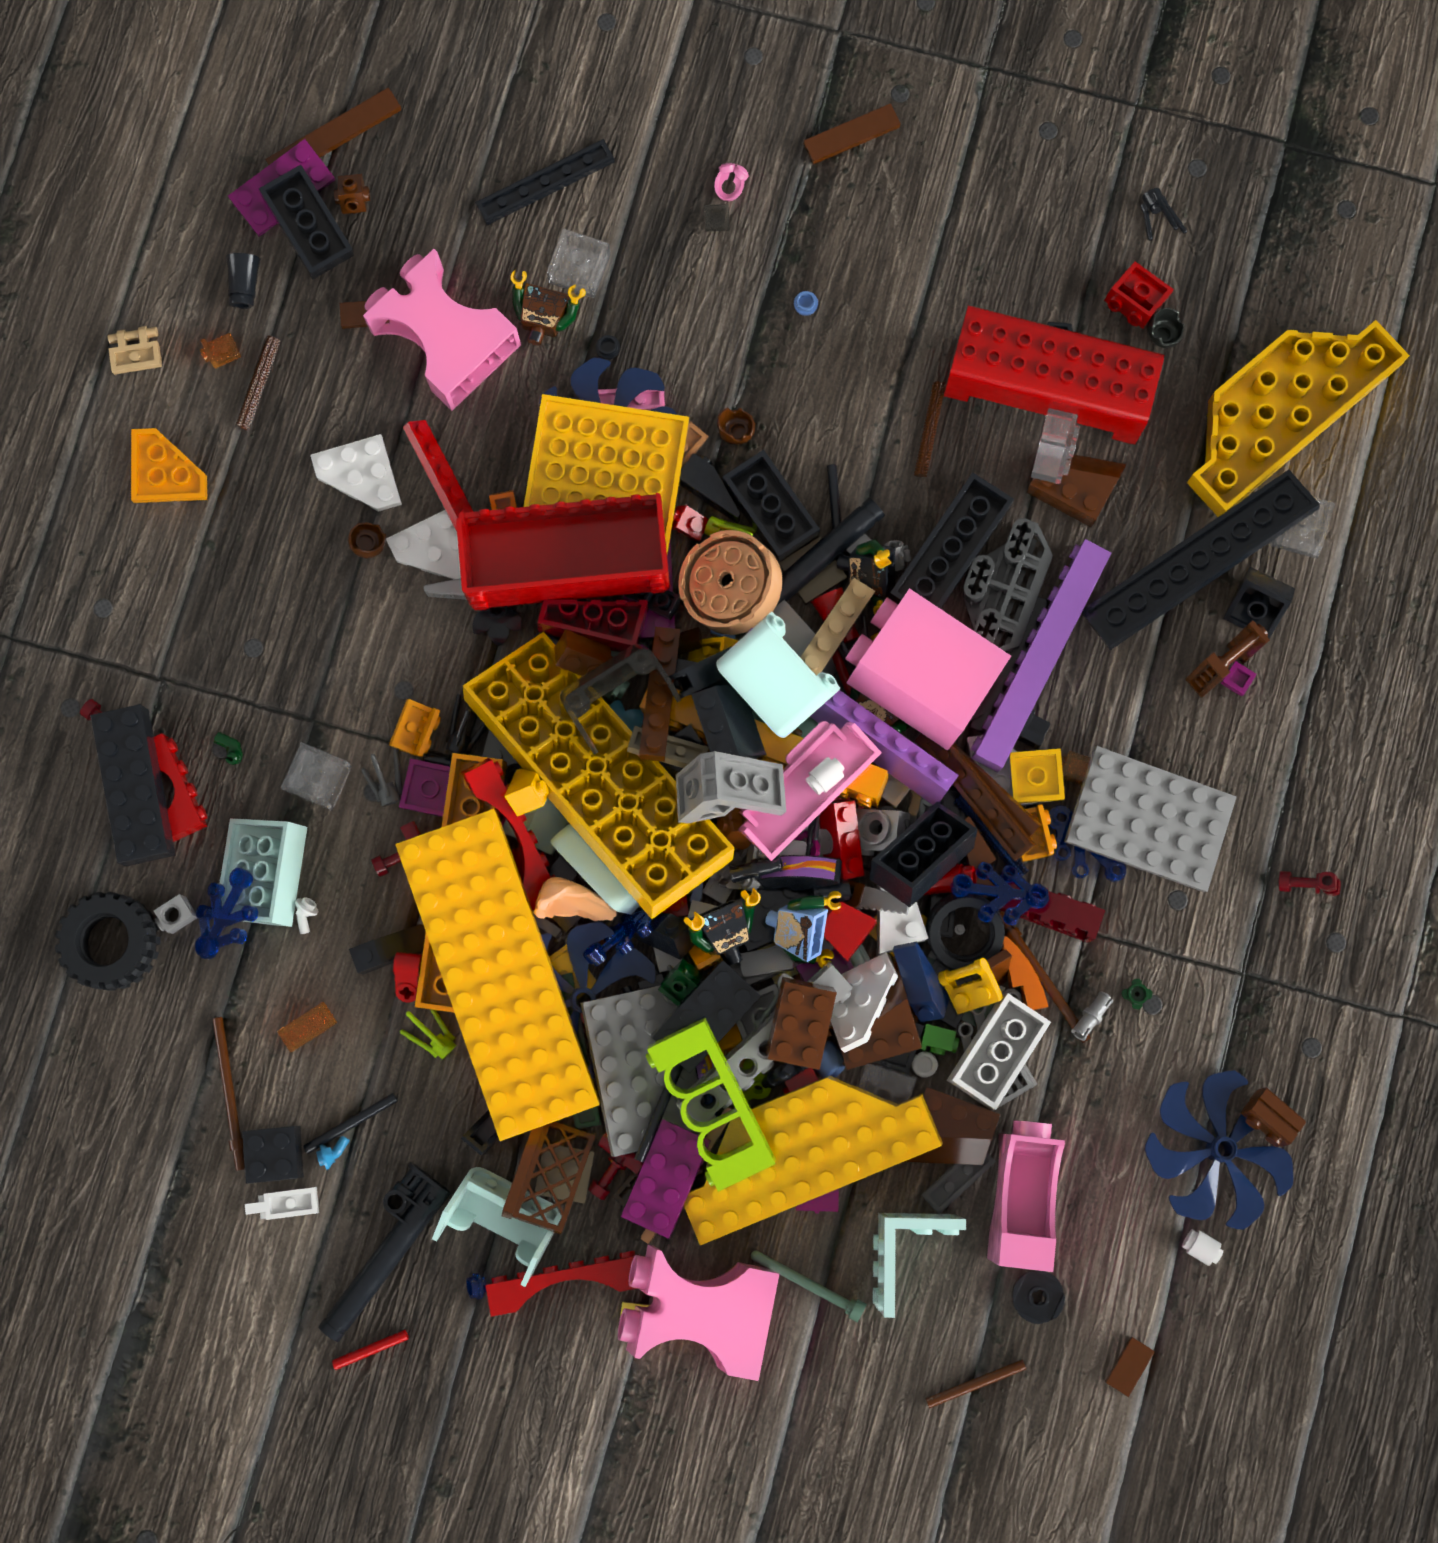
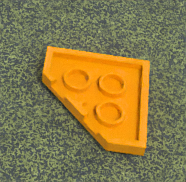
(162, 470)

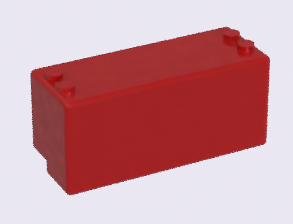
(563, 551)

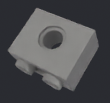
(868, 824)

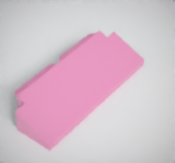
(848, 745)

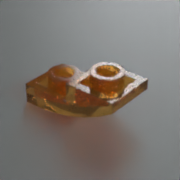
(307, 1027)

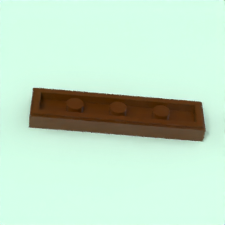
(851, 133)

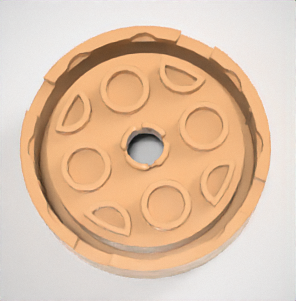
(744, 601)

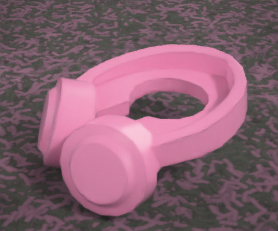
(740, 176)

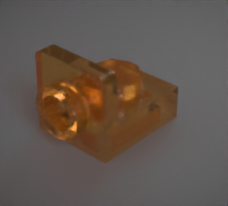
(220, 350)

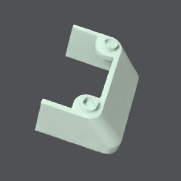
(481, 1201)

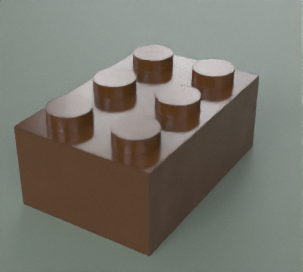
(801, 1023)

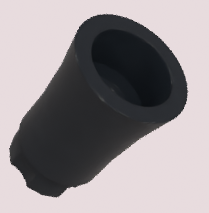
(242, 279)

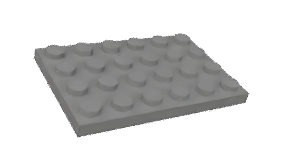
(1150, 819)
(627, 1086)

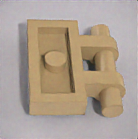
(136, 356)

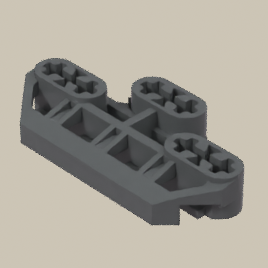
(1003, 582)

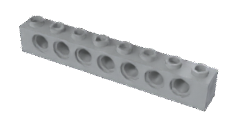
(749, 1049)

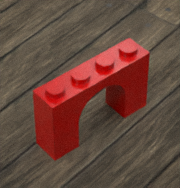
(184, 812)

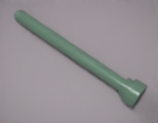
(853, 1308)

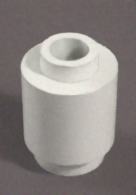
(825, 775)
(1202, 1247)

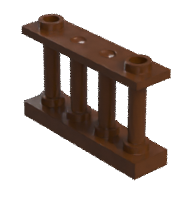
(1216, 667)

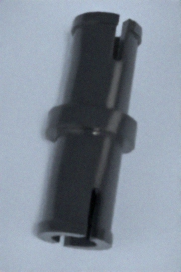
(756, 869)

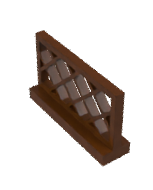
(525, 1174)

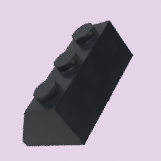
(728, 722)

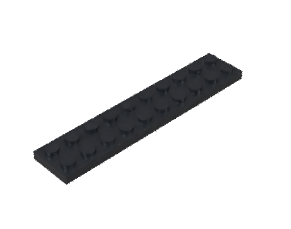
(1200, 559)

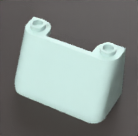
(775, 677)
(593, 870)

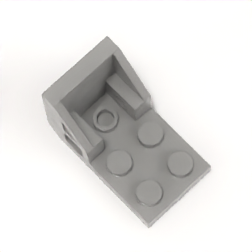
(721, 781)

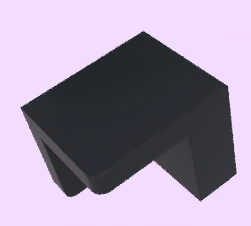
(1034, 731)

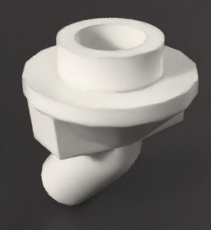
(305, 908)

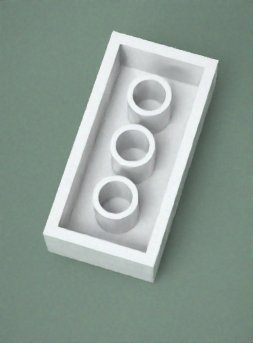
(998, 1051)

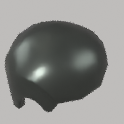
(1165, 328)

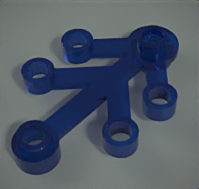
(1079, 853)
(1032, 895)
(209, 941)
(596, 953)

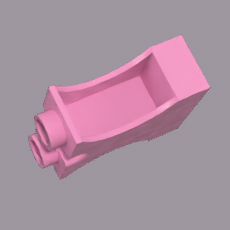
(458, 341)
(1025, 1198)
(721, 1313)

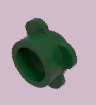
(1144, 994)

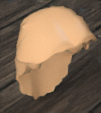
(569, 899)

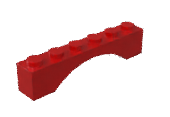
(486, 784)
(509, 1295)

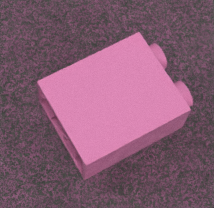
(925, 667)

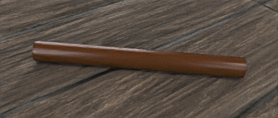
(975, 1384)

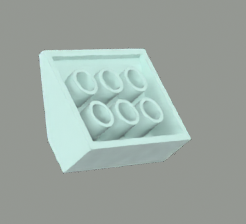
(274, 859)

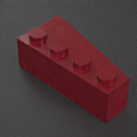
(609, 623)
(1064, 916)

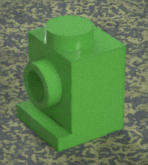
(939, 1040)

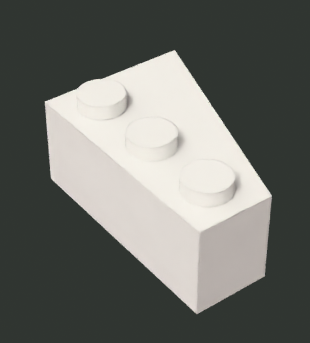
(899, 928)

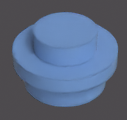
(805, 303)

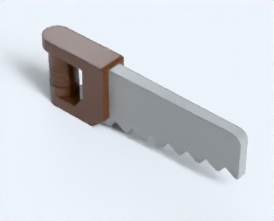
(874, 899)

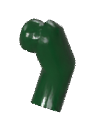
(232, 747)

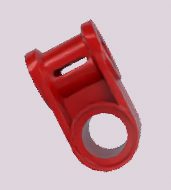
(406, 972)

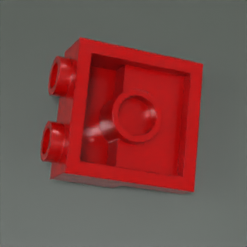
(1138, 295)

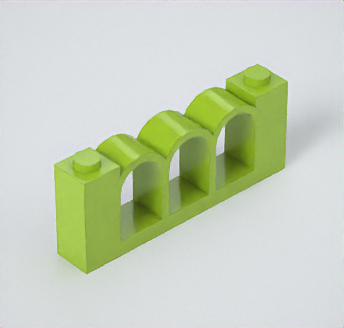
(741, 1162)

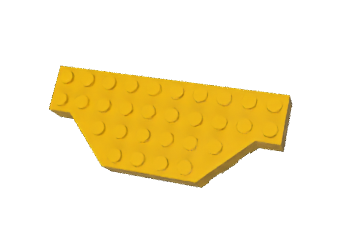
(1284, 404)
(820, 1142)

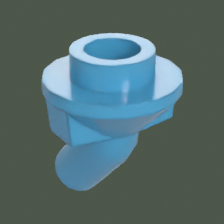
(327, 1156)

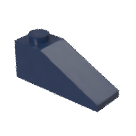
(921, 982)

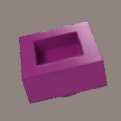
(1239, 678)

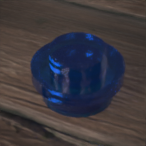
(476, 1286)

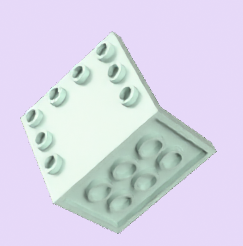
(885, 1244)

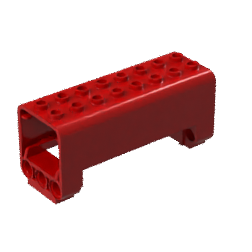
(1055, 369)

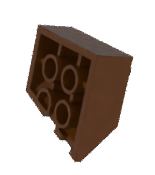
(1083, 490)
(891, 1032)
(963, 1130)

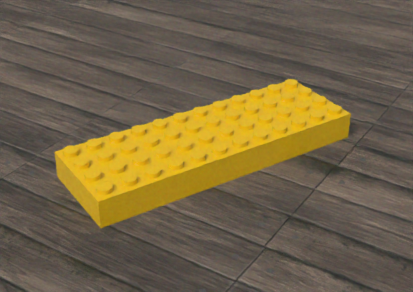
(610, 798)
(498, 974)

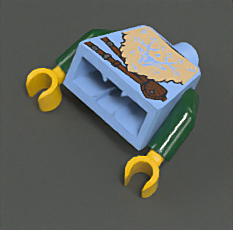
(802, 928)

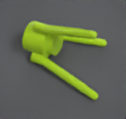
(715, 525)
(440, 1044)

